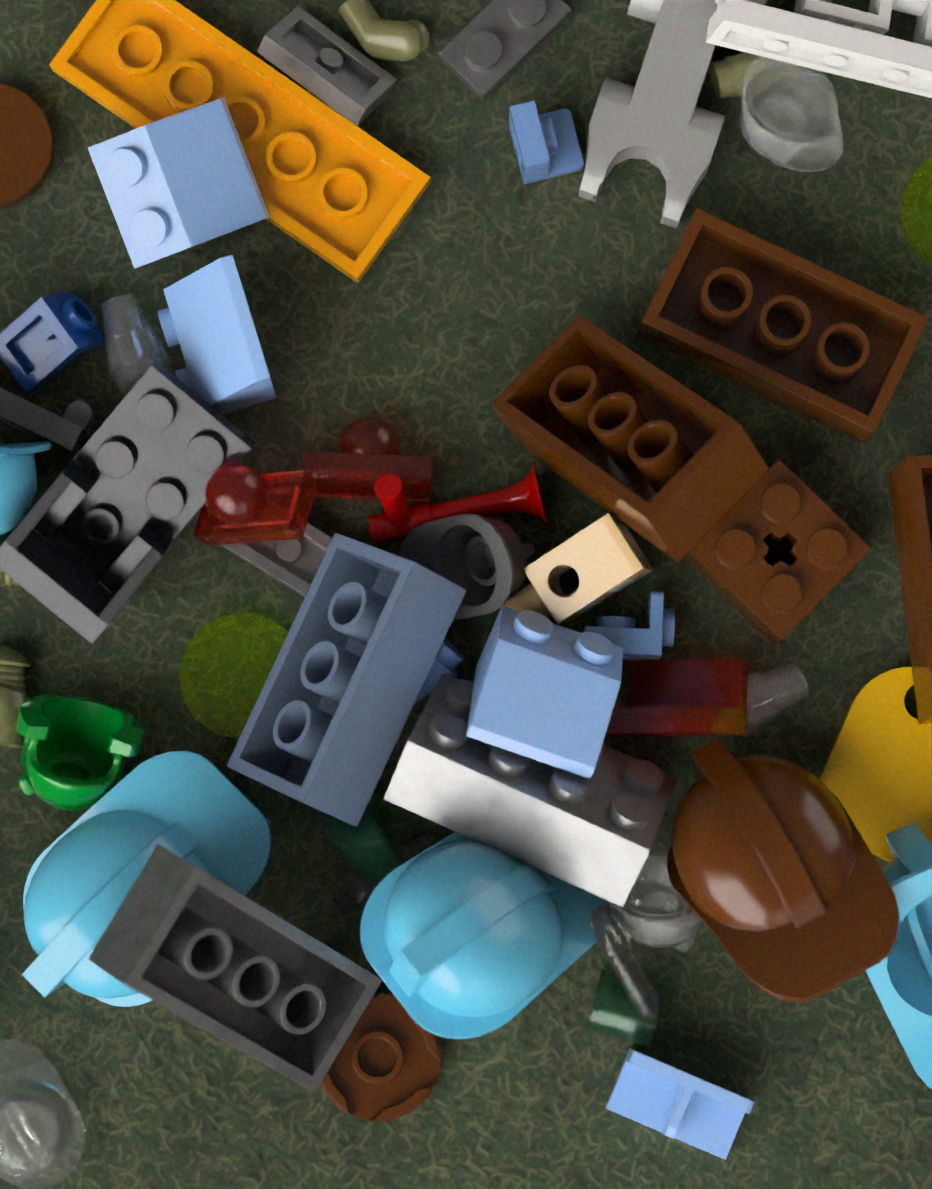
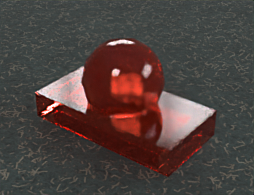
(365, 453)
(254, 506)

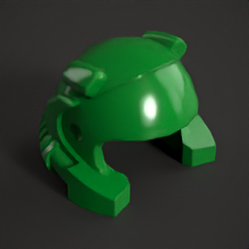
(74, 748)

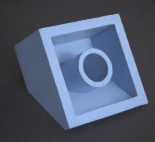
(178, 182)
(217, 338)
(545, 691)

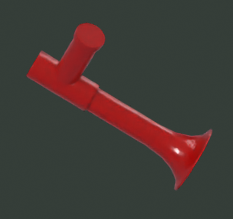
(400, 519)

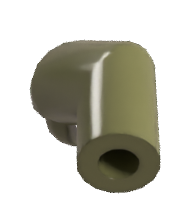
(384, 38)

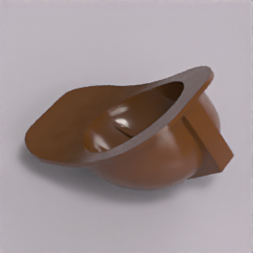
(780, 874)

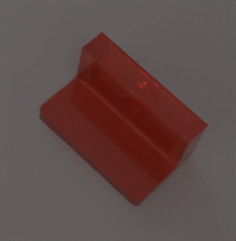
(684, 699)

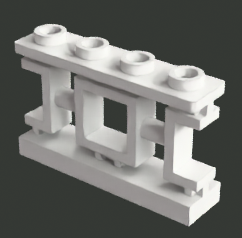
(832, 39)

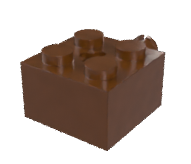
(776, 511)

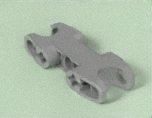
(659, 114)

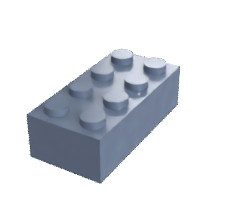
(346, 678)

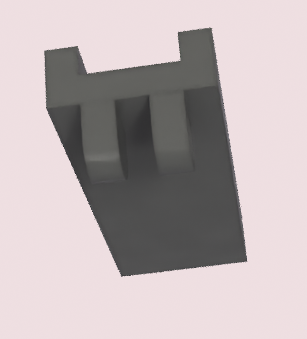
(64, 433)

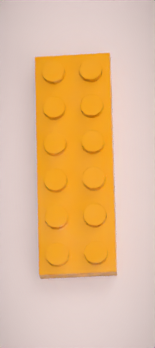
(312, 166)

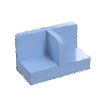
(678, 1103)

